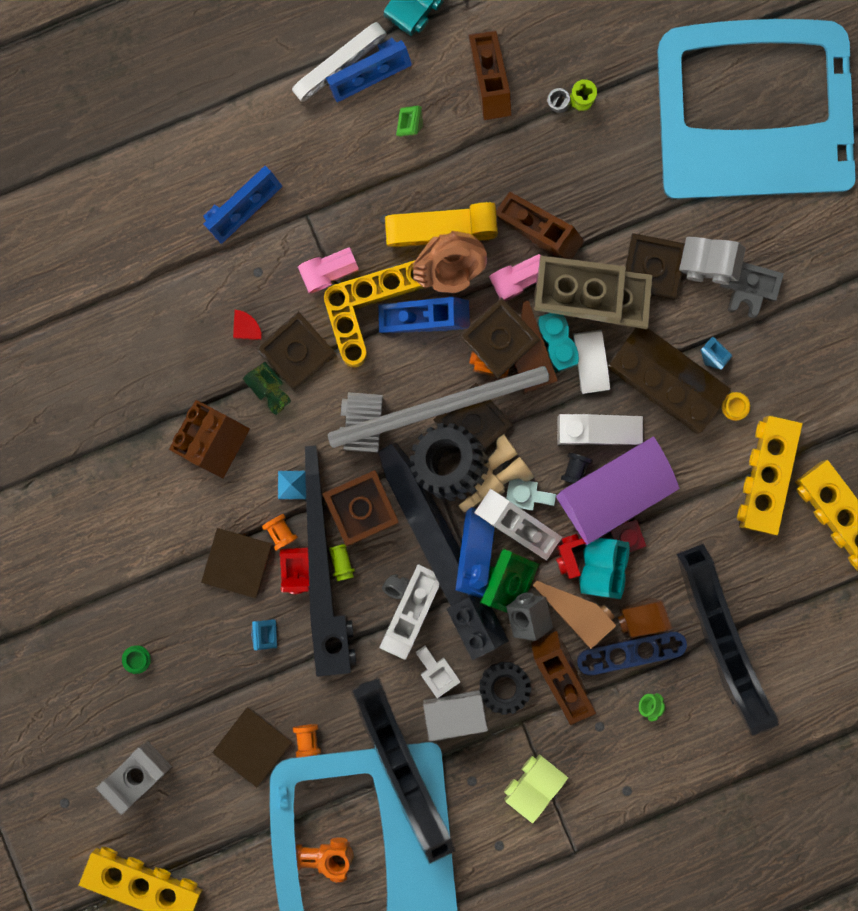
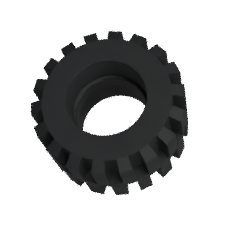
(431, 450)

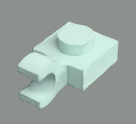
(524, 494)

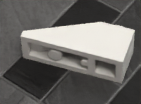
(599, 429)
(518, 524)
(410, 613)

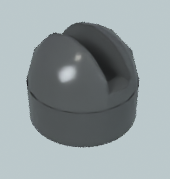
(555, 97)
(394, 586)

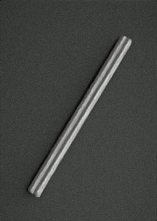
(438, 406)

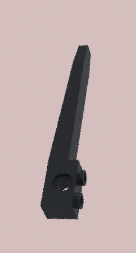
(322, 615)
(473, 620)

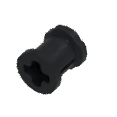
(576, 468)

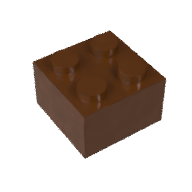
(360, 508)

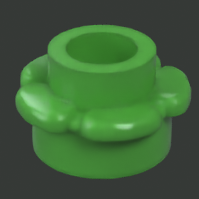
(652, 706)

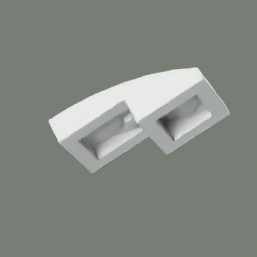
(592, 361)

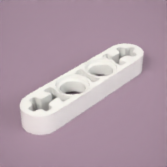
(339, 60)

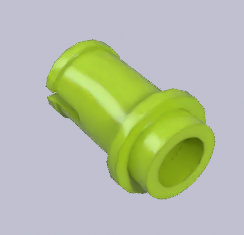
(341, 563)

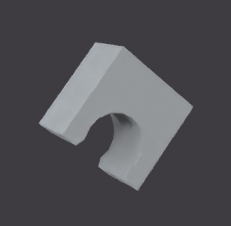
(454, 715)
(119, 786)

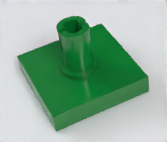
(508, 580)

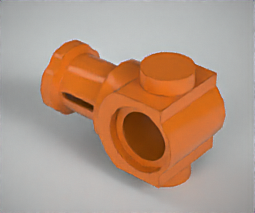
(322, 858)

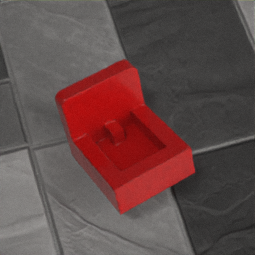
(567, 562)
(294, 570)

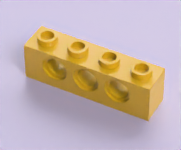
(787, 435)
(842, 499)
(97, 879)

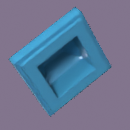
(715, 354)
(291, 485)
(264, 634)

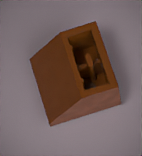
(209, 439)

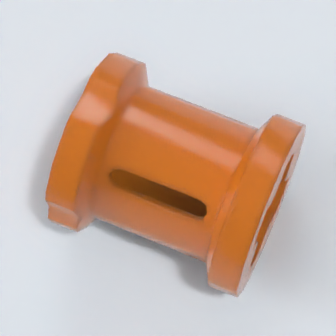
(279, 532)
(306, 740)

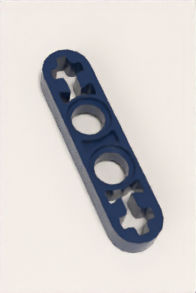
(631, 653)

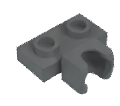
(754, 286)

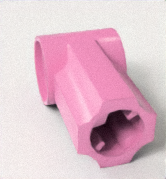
(321, 272)
(512, 280)

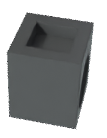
(529, 616)

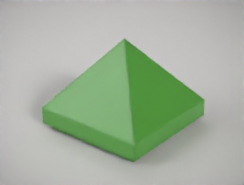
(410, 121)

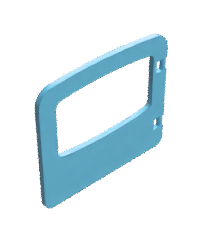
(760, 160)
(409, 877)

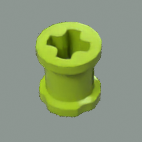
(589, 89)

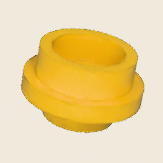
(735, 406)

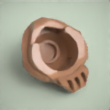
(450, 262)

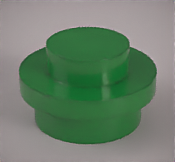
(136, 659)

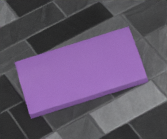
(618, 490)

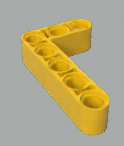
(353, 301)

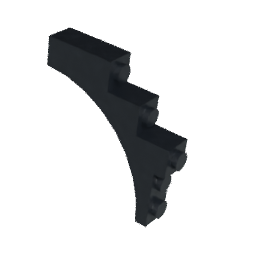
(724, 641)
(402, 770)

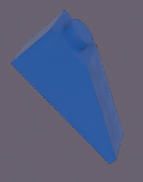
(424, 315)

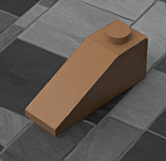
(582, 616)

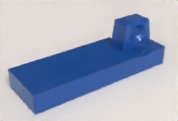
(388, 61)
(242, 205)
(475, 555)

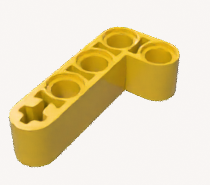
(421, 227)

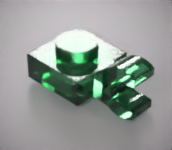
(266, 384)

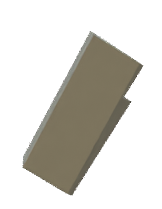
(593, 291)

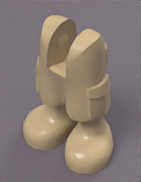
(516, 470)

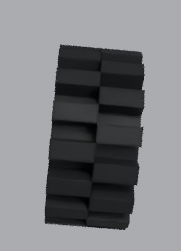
(522, 693)

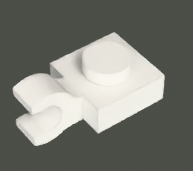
(438, 674)

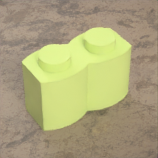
(535, 787)

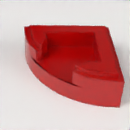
(245, 326)

